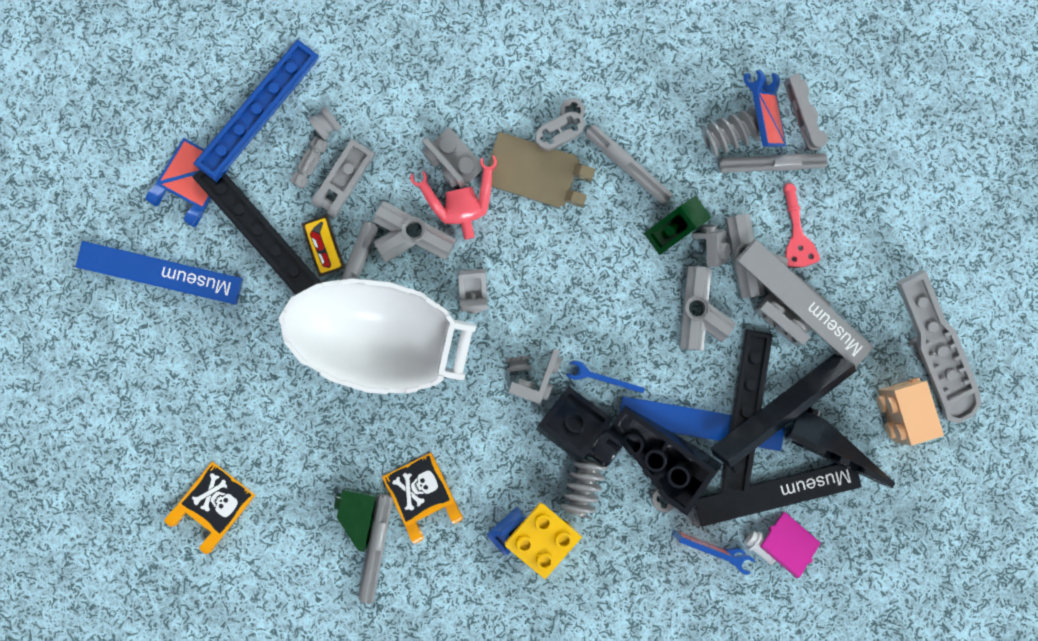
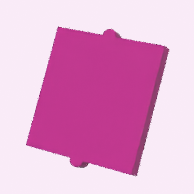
(790, 545)

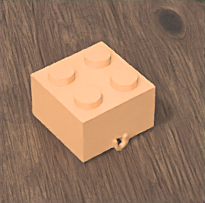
(909, 412)

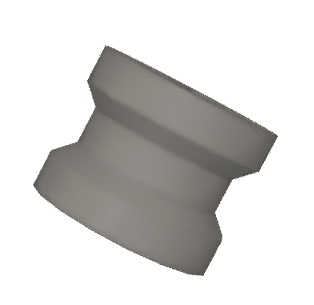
(324, 123)

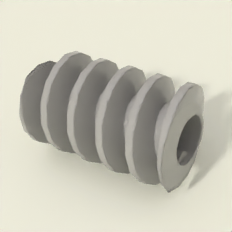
(731, 131)
(584, 488)

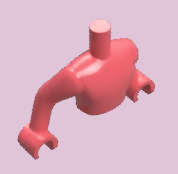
(461, 204)

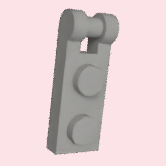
(805, 113)
(343, 177)

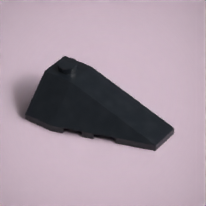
(825, 440)
(670, 462)

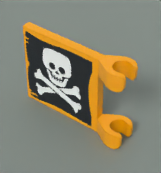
(420, 491)
(213, 502)

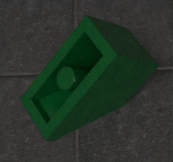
(677, 225)
(356, 514)

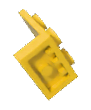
(543, 540)

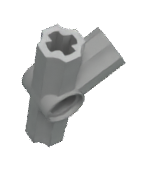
(740, 236)
(399, 241)
(710, 320)

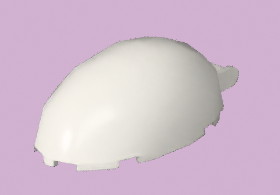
(374, 335)

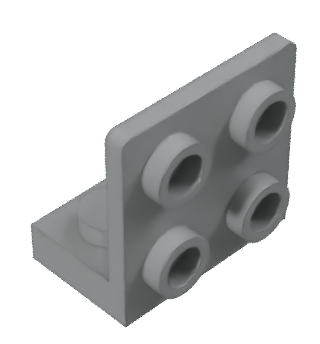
(454, 157)
(783, 319)
(526, 389)

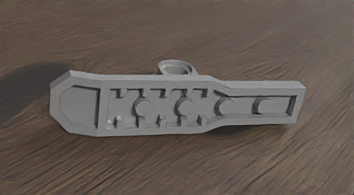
(940, 349)

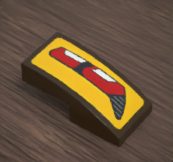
(323, 245)

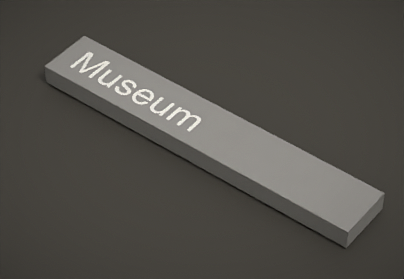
(804, 302)

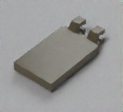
(537, 173)

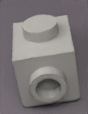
(716, 244)
(473, 290)

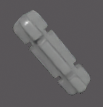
(309, 162)

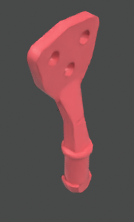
(798, 237)

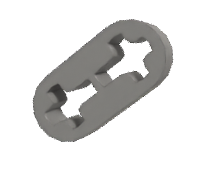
(556, 126)

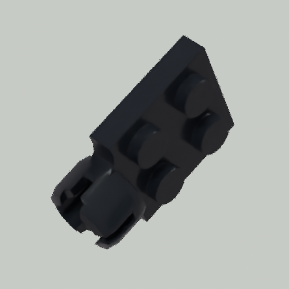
(580, 429)

